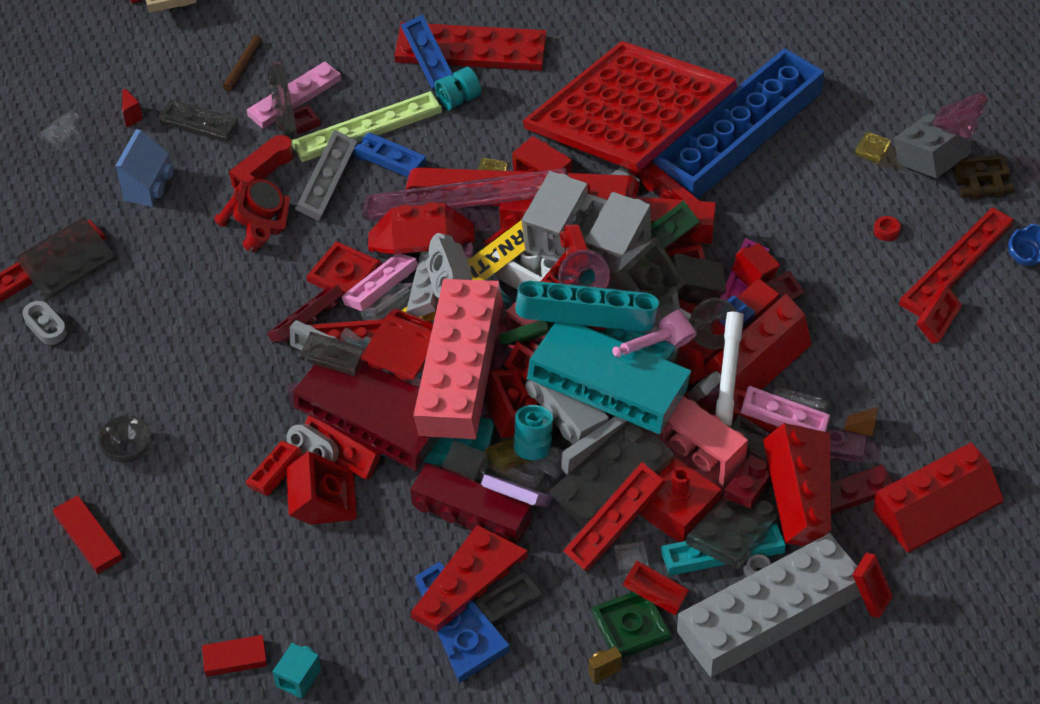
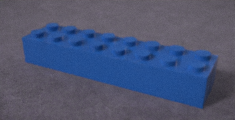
(741, 122)

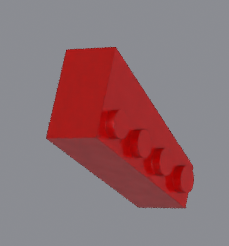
(801, 481)

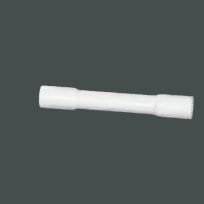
(732, 337)

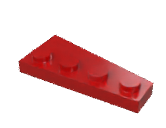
(467, 575)

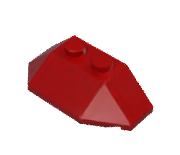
(412, 228)

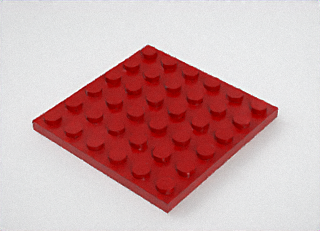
(630, 105)

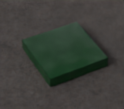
(631, 624)

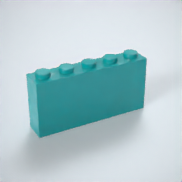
(629, 387)

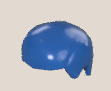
(1025, 245)

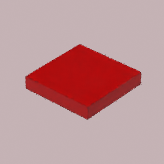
(342, 267)

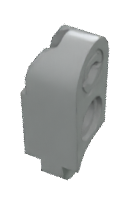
(446, 261)

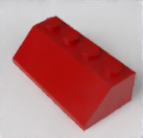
(768, 345)
(938, 497)

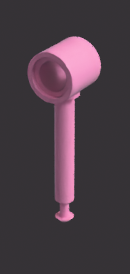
(673, 328)

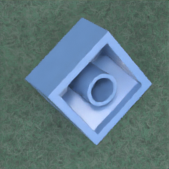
(143, 170)

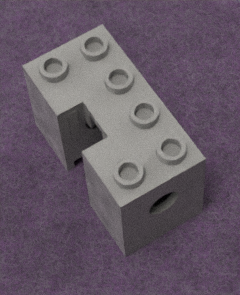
(606, 225)

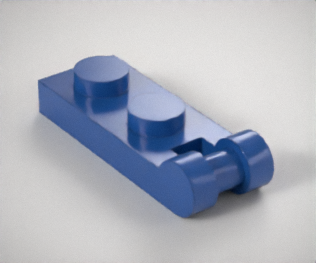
(388, 154)

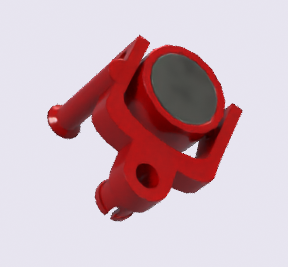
(255, 208)

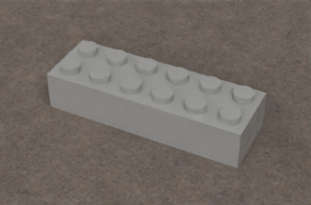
(768, 605)

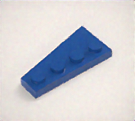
(469, 637)

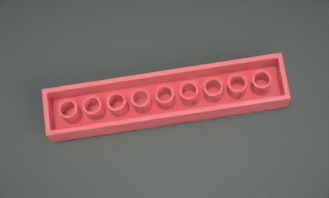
(690, 433)

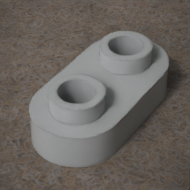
(46, 324)
(312, 441)

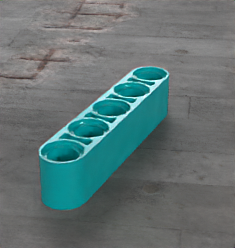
(586, 306)

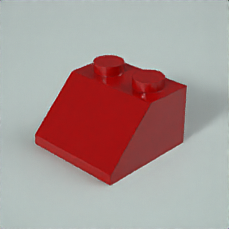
(320, 490)

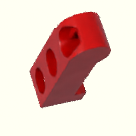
(263, 161)

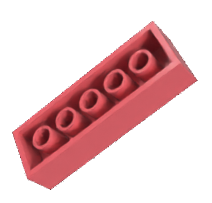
(458, 359)

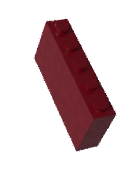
(368, 407)

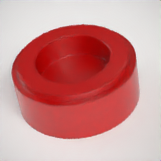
(887, 228)

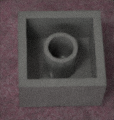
(930, 148)

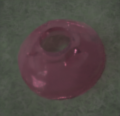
(581, 260)

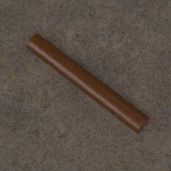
(242, 63)

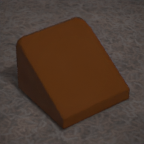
(862, 422)

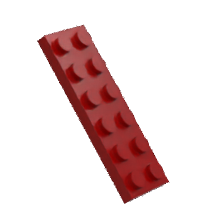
(482, 47)

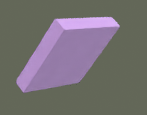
(516, 491)

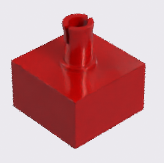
(681, 501)

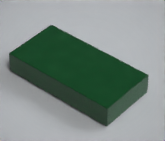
(525, 332)

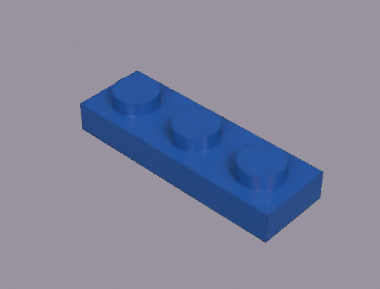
(426, 50)

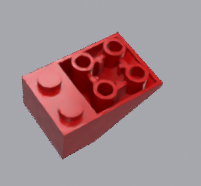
(400, 345)

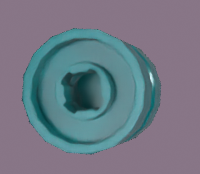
(460, 87)
(533, 432)

